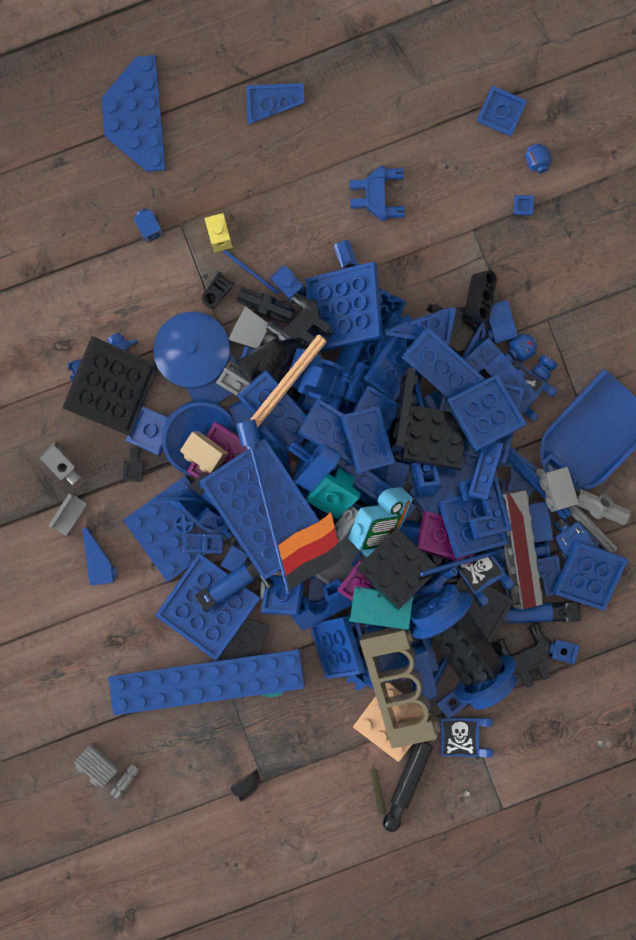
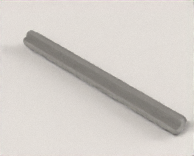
(587, 524)

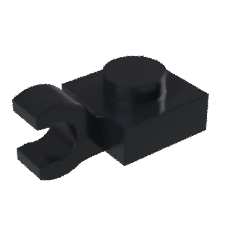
(133, 469)

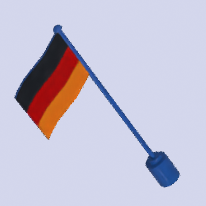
(305, 551)

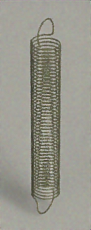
(379, 791)

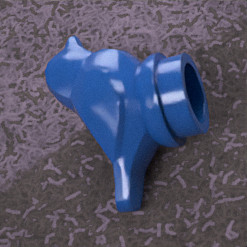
(118, 340)

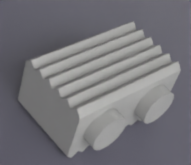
(96, 766)

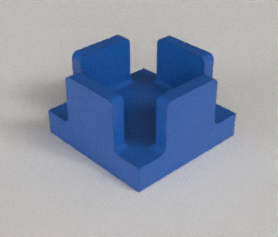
(322, 380)

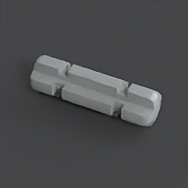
(124, 781)

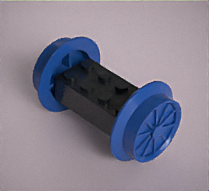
(482, 673)

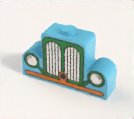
(378, 522)

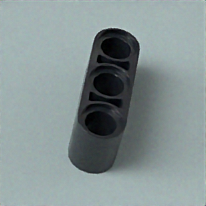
(480, 297)

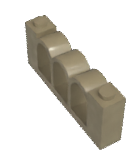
(407, 731)

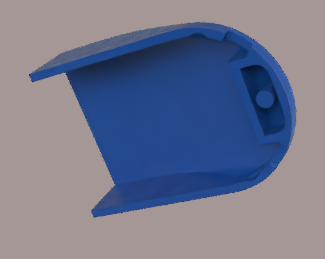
(592, 432)

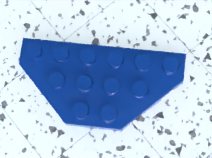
(134, 114)

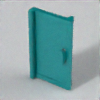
(374, 609)

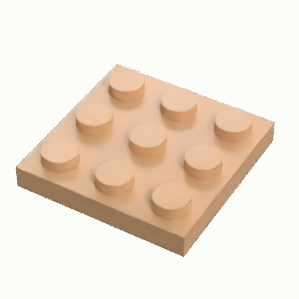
(372, 724)

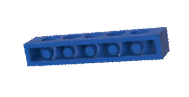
(425, 476)

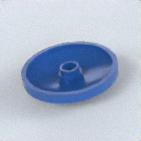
(191, 350)
(187, 419)

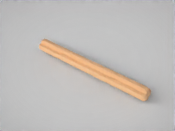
(289, 379)

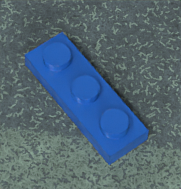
(486, 471)

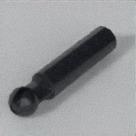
(407, 784)

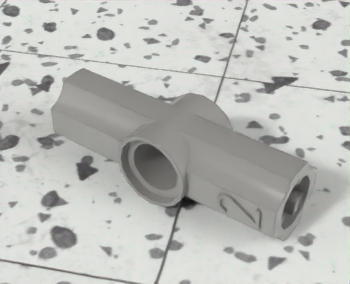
(602, 507)

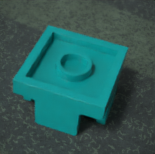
(334, 494)

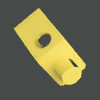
(218, 232)

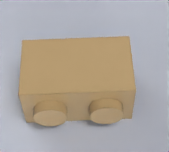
(203, 452)

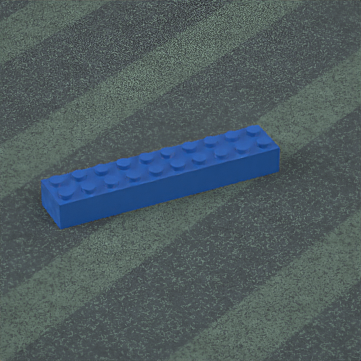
(207, 682)

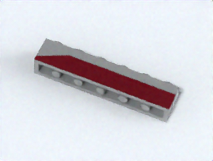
(521, 552)

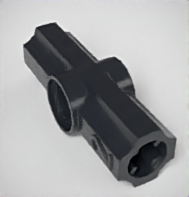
(265, 305)

